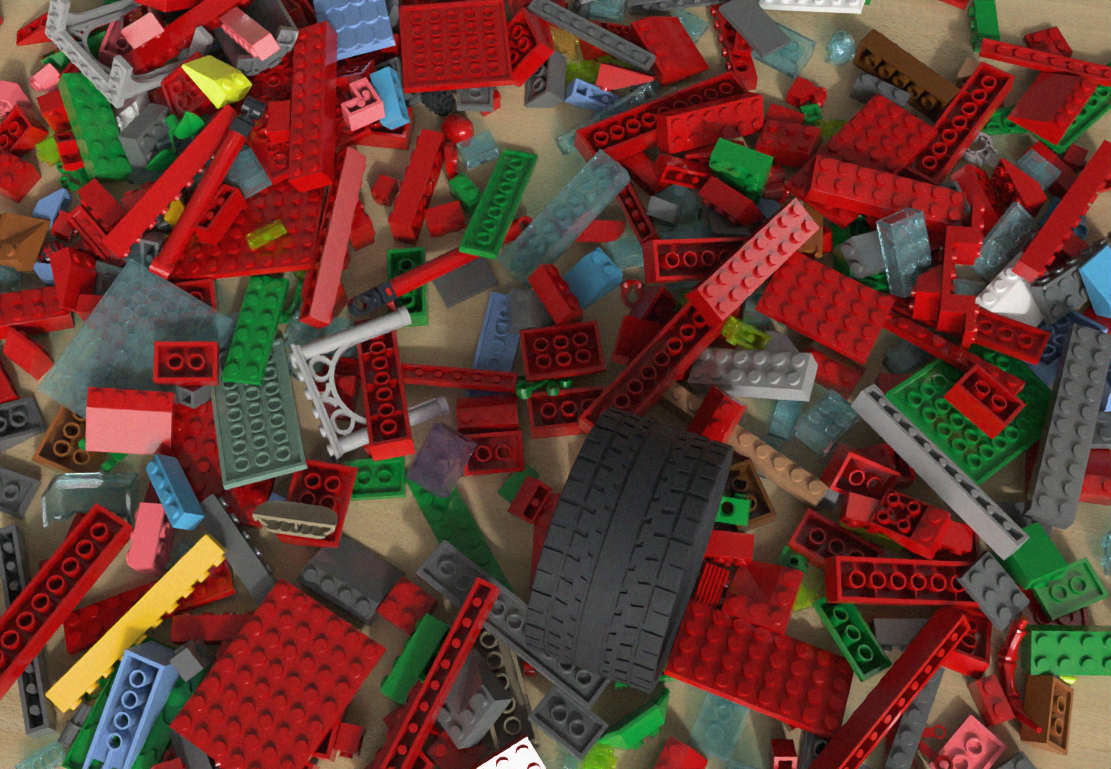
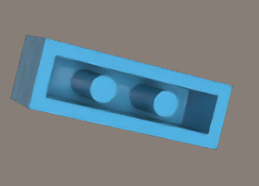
(389, 89)

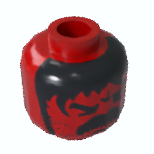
(48, 249)

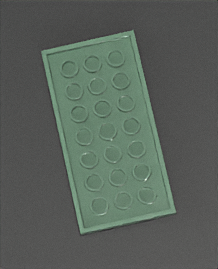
(258, 424)

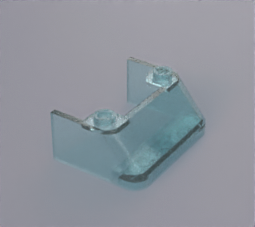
(80, 492)

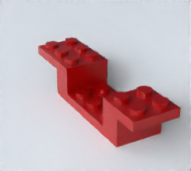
(960, 247)

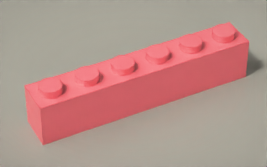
(249, 34)

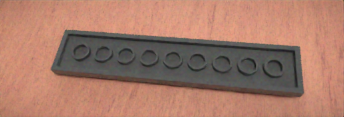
(454, 577)

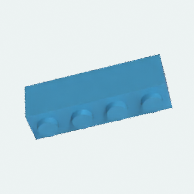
(174, 492)

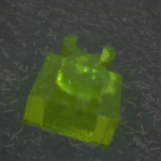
(831, 127)
(807, 597)

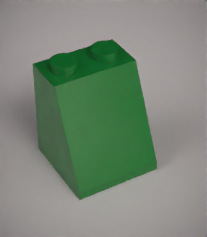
(1035, 560)

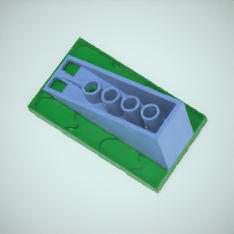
(134, 711)

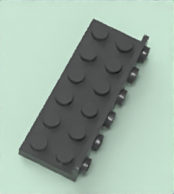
(1063, 287)

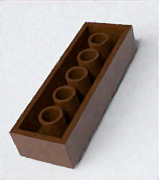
(892, 64)

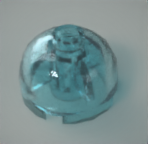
(840, 49)

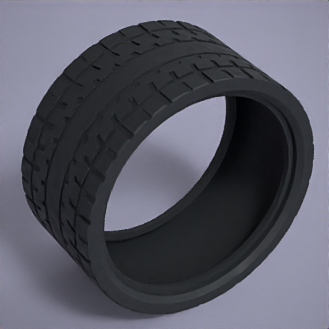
(626, 547)

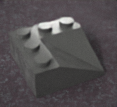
(473, 703)

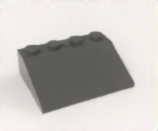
(350, 579)

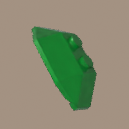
(60, 60)
(637, 725)

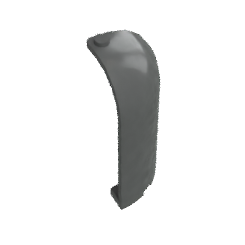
(277, 21)

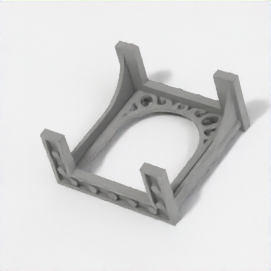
(114, 83)

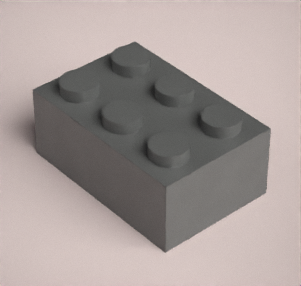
(142, 133)

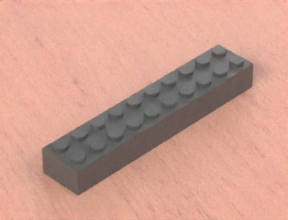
(1068, 427)

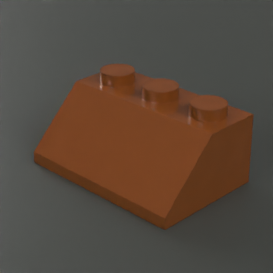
(1050, 707)

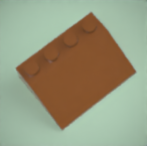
(60, 446)

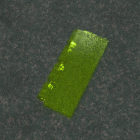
(589, 70)

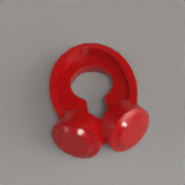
(625, 285)

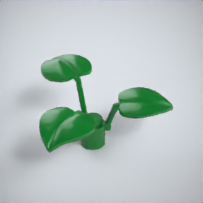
(187, 127)

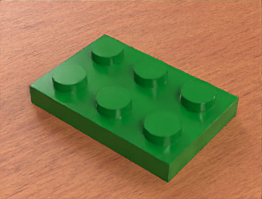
(379, 478)
(1072, 592)

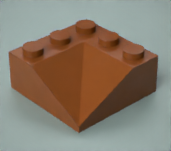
(21, 240)

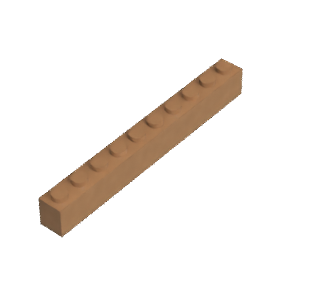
(747, 446)

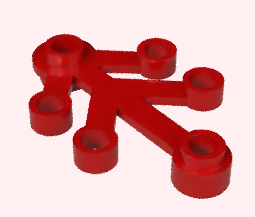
(922, 747)

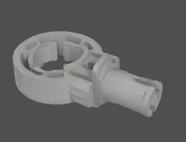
(985, 156)

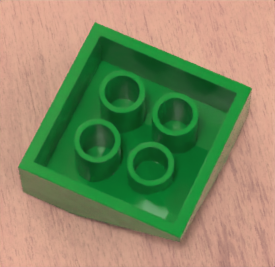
(741, 168)

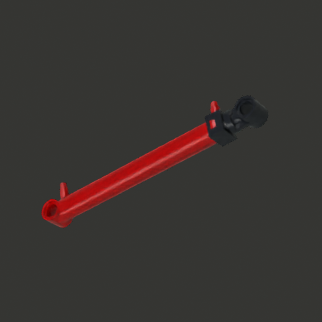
(238, 135)
(402, 284)

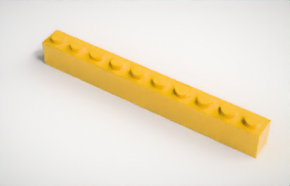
(136, 623)

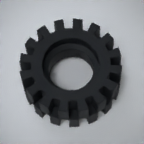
(439, 102)

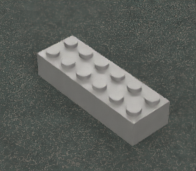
(755, 373)

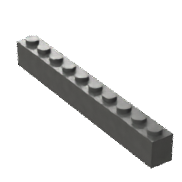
(34, 681)

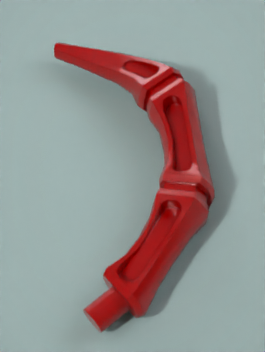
(1007, 666)

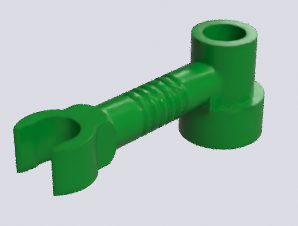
(293, 305)

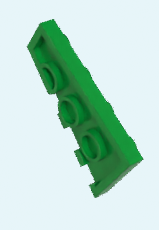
(1000, 125)

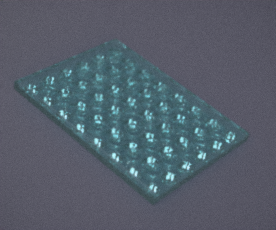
(119, 337)

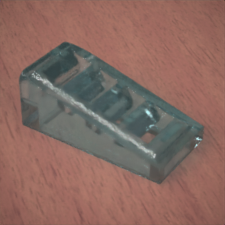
(37, 757)

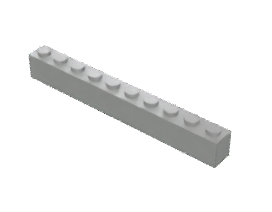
(940, 473)

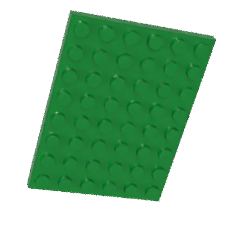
(961, 440)

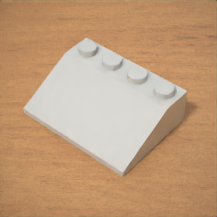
(1011, 296)

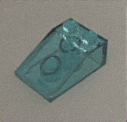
(718, 726)

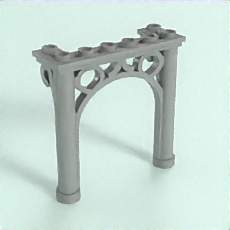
(342, 340)

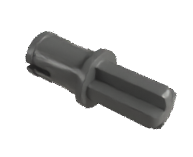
(75, 724)

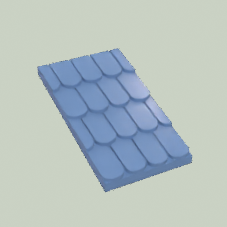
(359, 25)

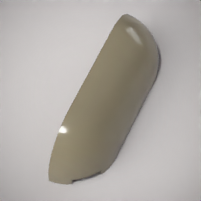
(296, 519)

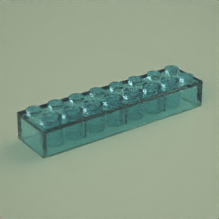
(565, 217)

